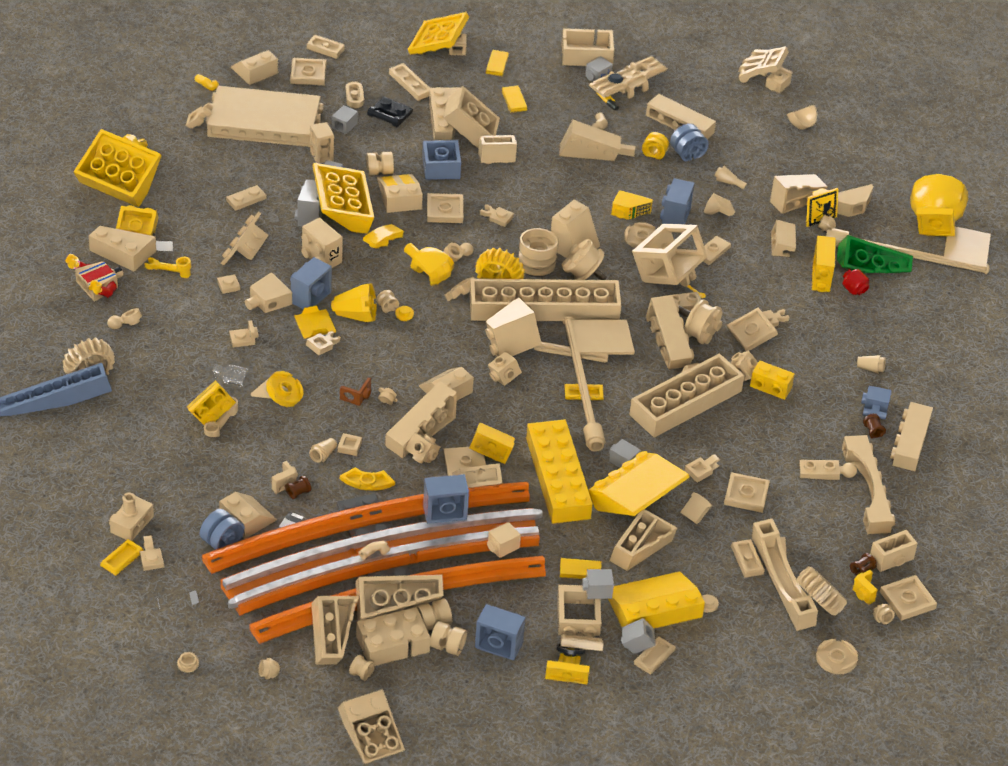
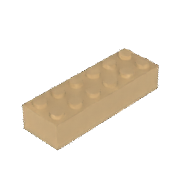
(686, 395)

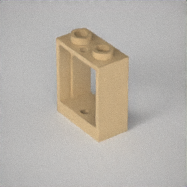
(481, 475)
(575, 595)

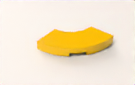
(367, 480)

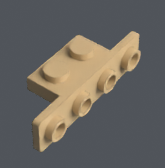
(249, 240)

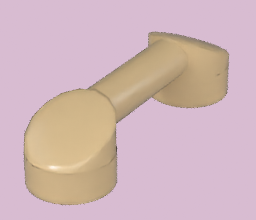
(212, 429)

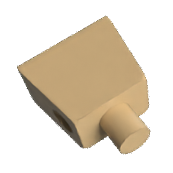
(269, 294)

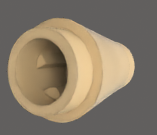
(872, 363)
(322, 450)

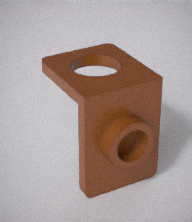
(359, 396)

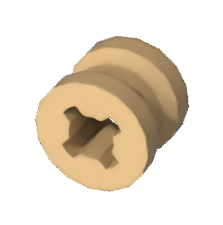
(387, 301)
(361, 667)

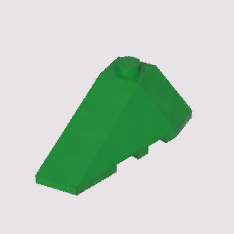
(871, 257)

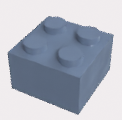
(441, 159)
(677, 202)
(311, 283)
(445, 498)
(499, 632)

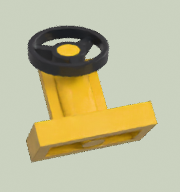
(568, 666)

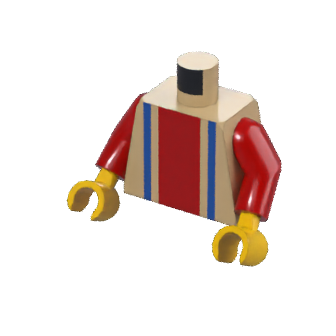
(95, 278)

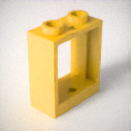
(823, 263)

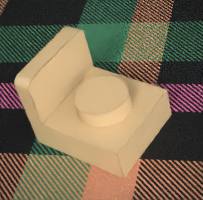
(244, 337)
(288, 475)

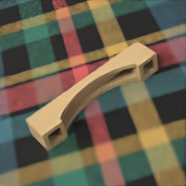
(860, 453)
(796, 601)

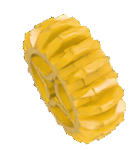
(499, 265)

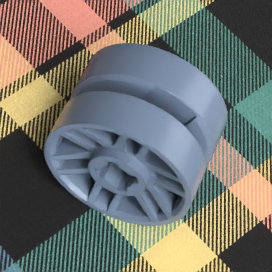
(689, 142)
(221, 529)

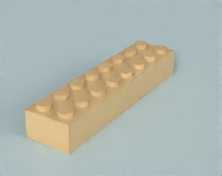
(547, 298)

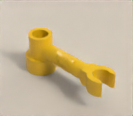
(182, 266)

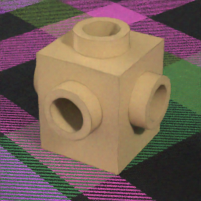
(744, 363)
(504, 368)
(423, 448)

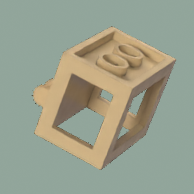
(661, 260)

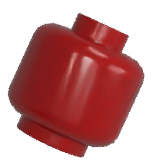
(855, 282)

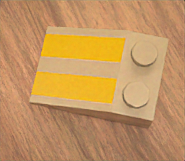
(400, 193)

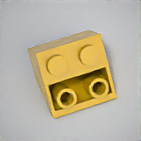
(211, 403)

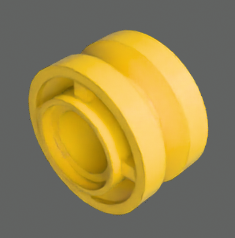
(655, 145)

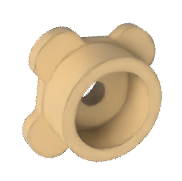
(387, 395)

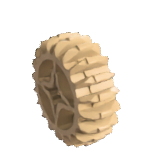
(89, 354)
(821, 591)

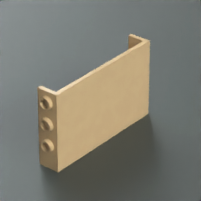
(263, 116)

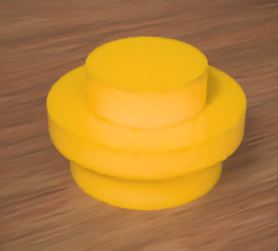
(404, 313)

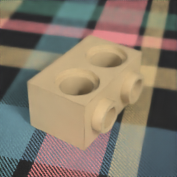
(321, 142)

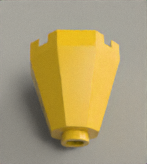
(356, 303)

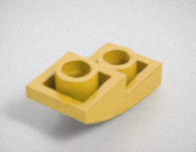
(382, 235)

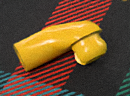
(206, 82)

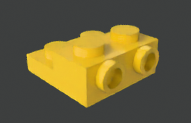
(137, 220)

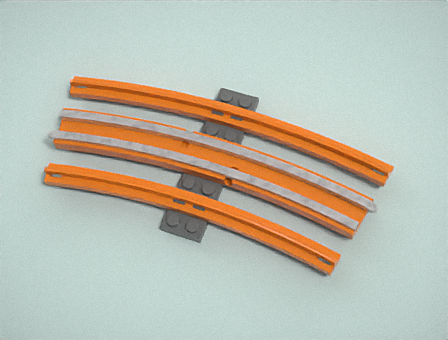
(367, 523)

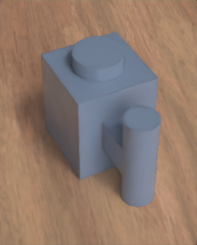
(876, 401)

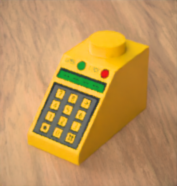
(630, 205)

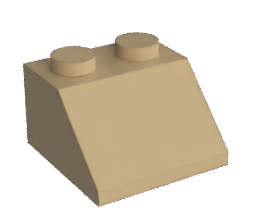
(257, 67)
(455, 378)
(248, 512)

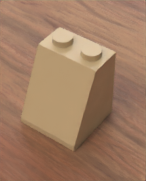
(573, 226)
(513, 329)

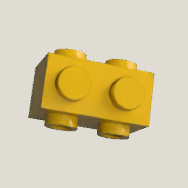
(772, 379)

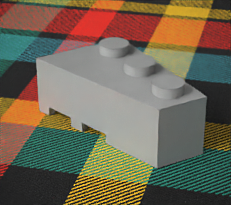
(308, 204)

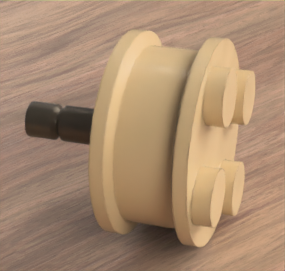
(584, 261)
(702, 321)

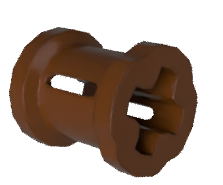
(873, 423)
(298, 487)
(863, 565)

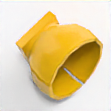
(938, 204)

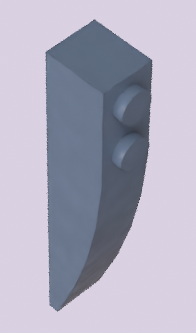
(57, 392)

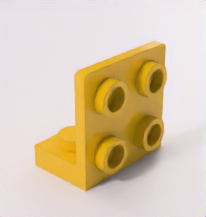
(492, 443)

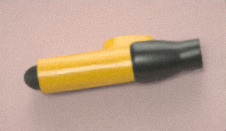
(609, 101)

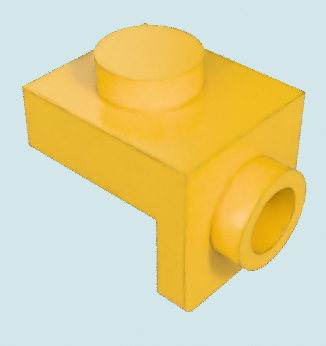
(864, 588)

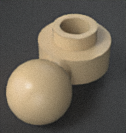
(456, 251)
(130, 317)

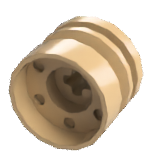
(538, 251)

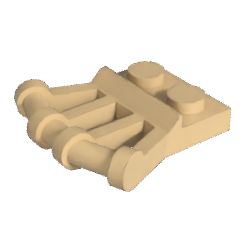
(762, 63)

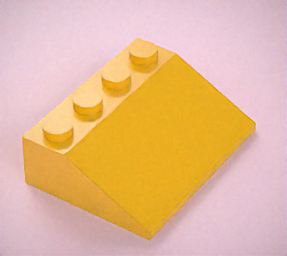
(118, 168)
(344, 196)
(636, 484)
(658, 600)

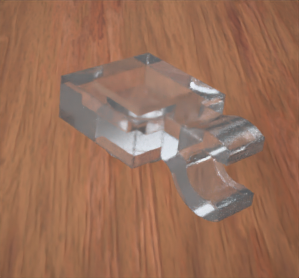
(232, 375)

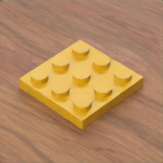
(438, 33)

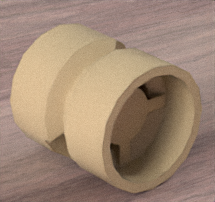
(380, 163)
(437, 611)
(448, 638)

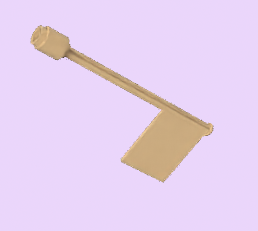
(964, 250)
(595, 338)

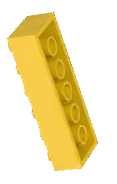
(559, 471)

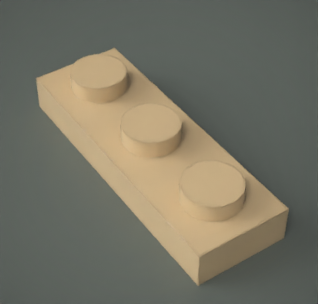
(410, 81)

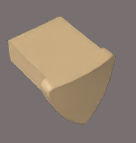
(719, 204)
(696, 508)

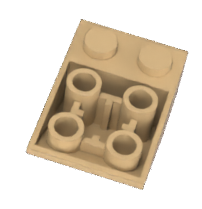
(371, 726)

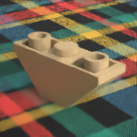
(854, 201)

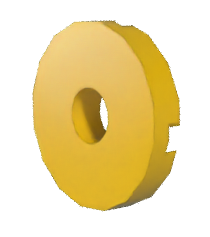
(278, 394)

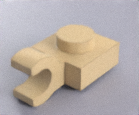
(701, 469)
(151, 557)

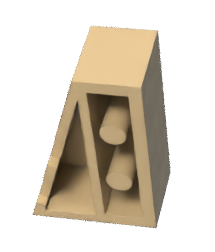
(589, 143)
(792, 191)
(122, 246)
(642, 539)
(331, 626)

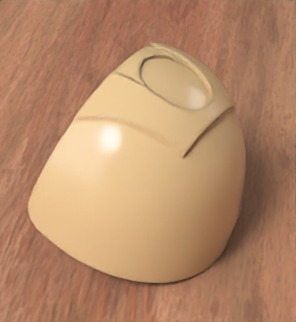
(803, 118)

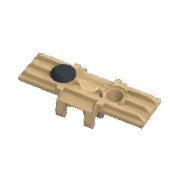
(628, 78)

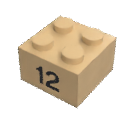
(322, 242)

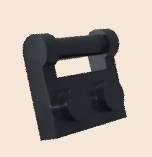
(390, 111)

